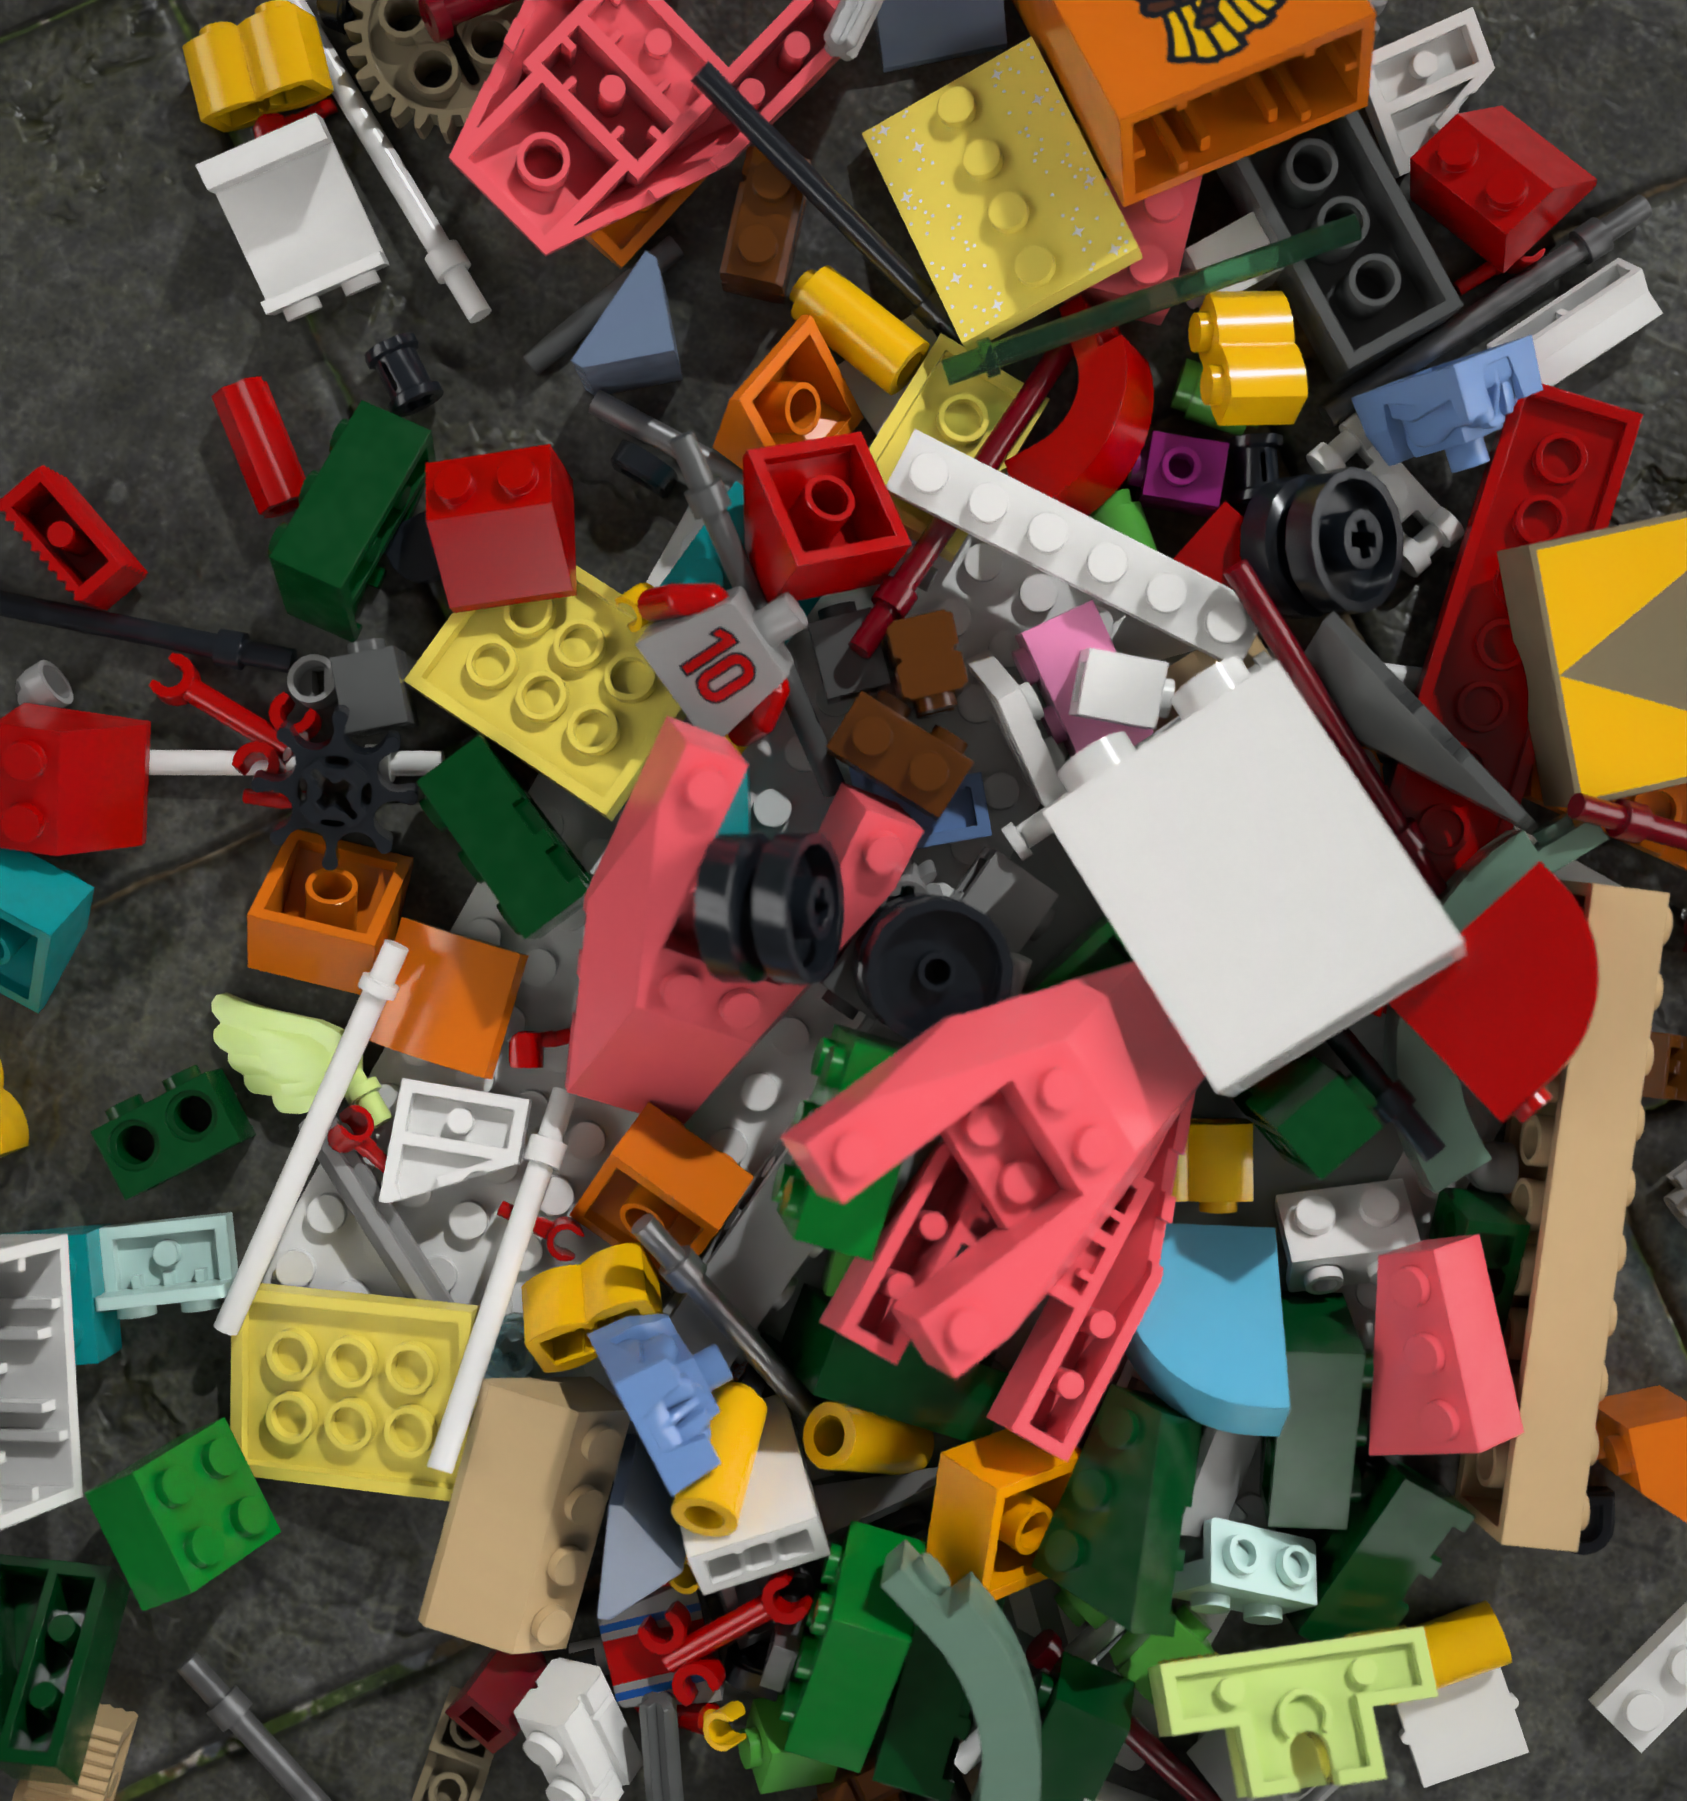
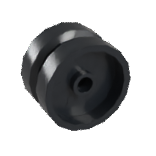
(1324, 542)
(769, 907)
(908, 935)

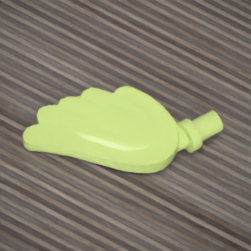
(287, 1056)

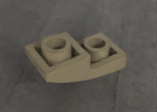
(455, 1762)

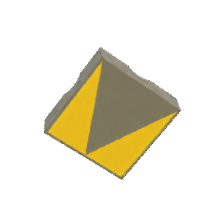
(1604, 656)

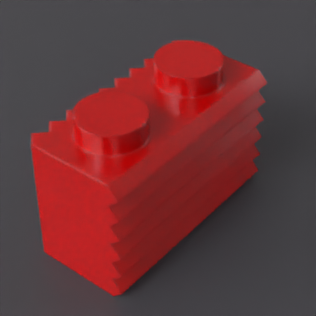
(72, 539)

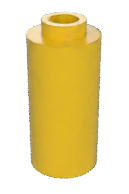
(859, 328)
(864, 1442)
(716, 1499)
(1465, 1644)

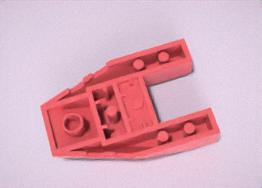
(601, 111)
(646, 1004)
(1047, 1115)
(1088, 1309)

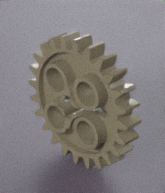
(399, 62)

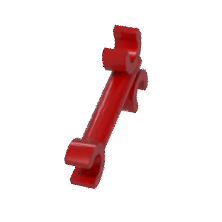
(238, 718)
(690, 1652)

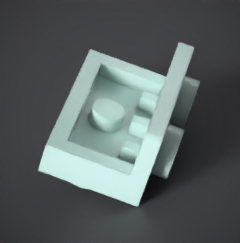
(167, 1263)
(1249, 1573)

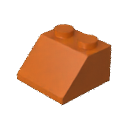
(325, 921)
(665, 1173)
(1646, 1444)

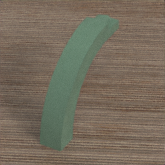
(1406, 1055)
(987, 1660)

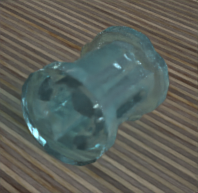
(508, 1364)

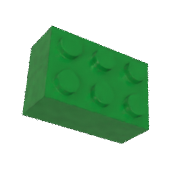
(814, 1219)
(850, 1653)

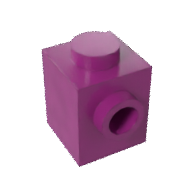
(1180, 474)

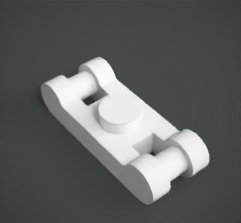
(1439, 524)

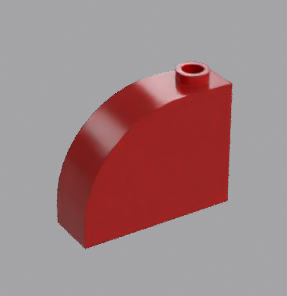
(1516, 1000)

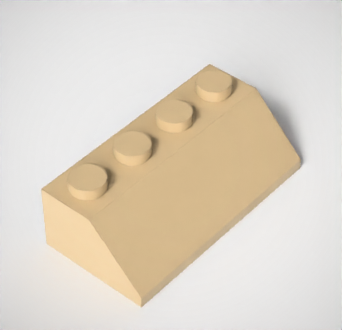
(525, 1512)

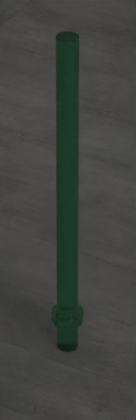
(992, 356)

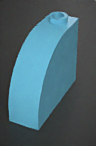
(1217, 1329)

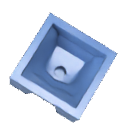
(1450, 405)
(665, 1392)

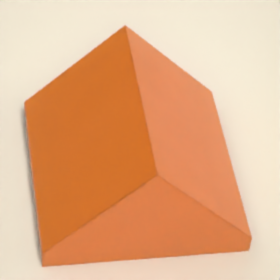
(789, 397)

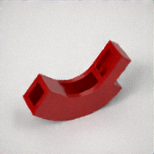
(1103, 429)

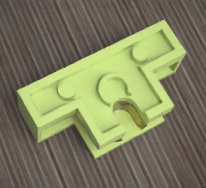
(1298, 1709)

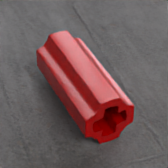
(261, 445)

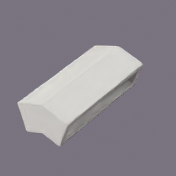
(1586, 320)

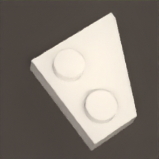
(1423, 83)
(1016, 717)
(450, 1137)

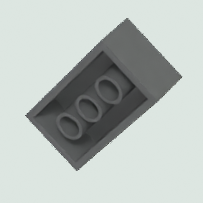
(1363, 294)

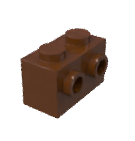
(899, 754)

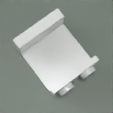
(296, 217)

